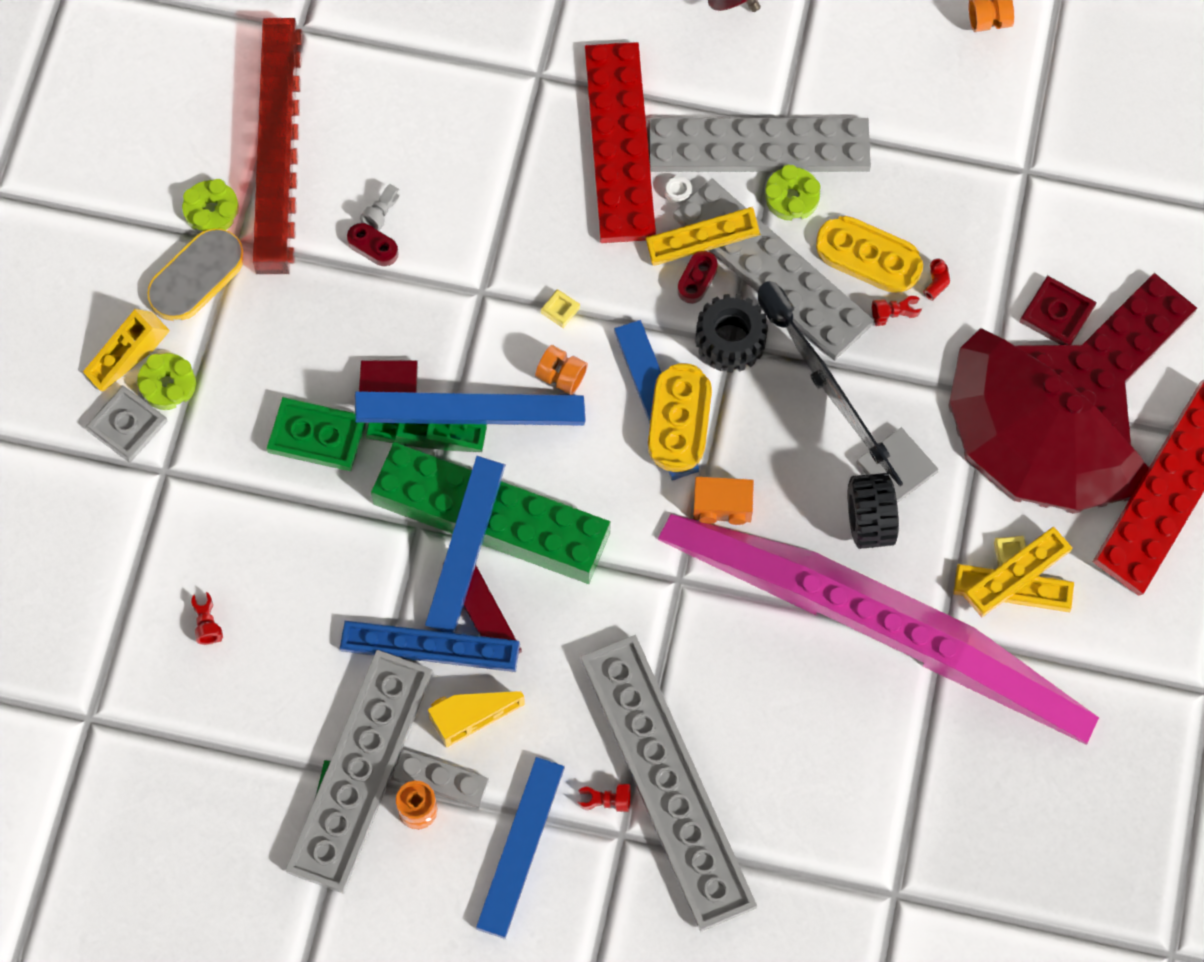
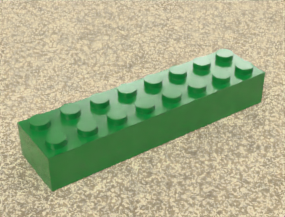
(520, 521)

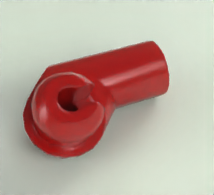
(940, 279)

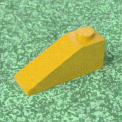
(126, 348)
(467, 713)

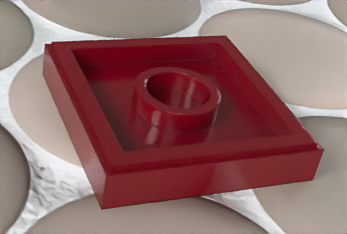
(1057, 312)
(388, 376)

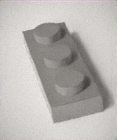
(442, 778)

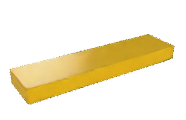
(703, 236)
(1017, 571)
(1038, 593)

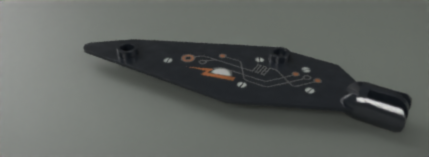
(779, 311)

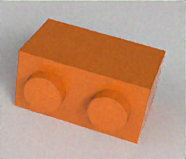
(723, 500)

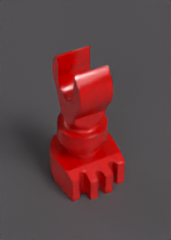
(882, 310)
(207, 630)
(608, 799)

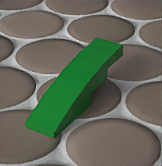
(431, 436)

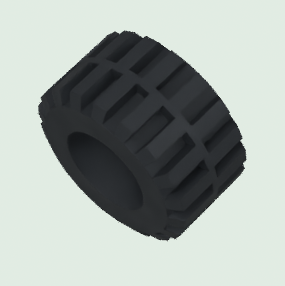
(731, 312)
(873, 510)

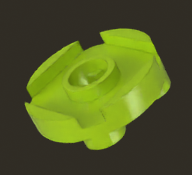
(210, 192)
(795, 207)
(175, 393)

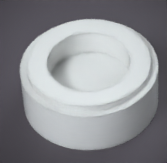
(678, 190)

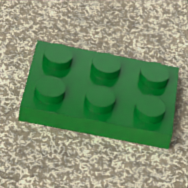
(315, 434)

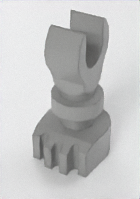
(375, 215)

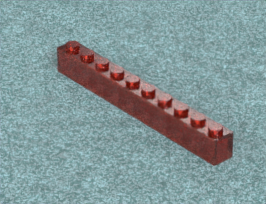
(276, 146)

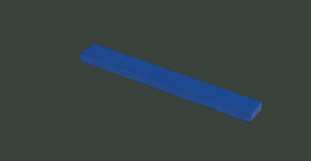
(469, 408)

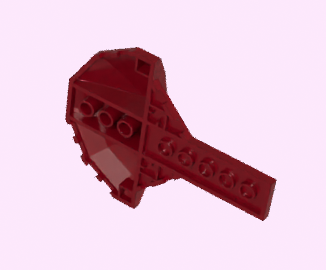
(1056, 416)

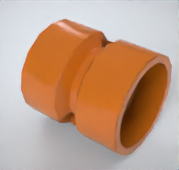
(989, 13)
(571, 370)
(416, 804)

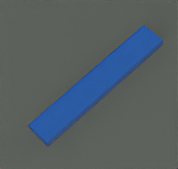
(643, 370)
(465, 544)
(430, 646)
(520, 848)

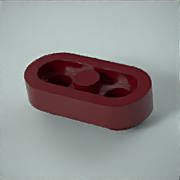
(371, 243)
(697, 279)

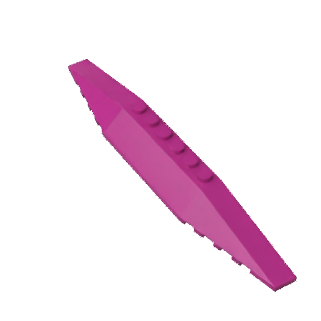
(885, 615)

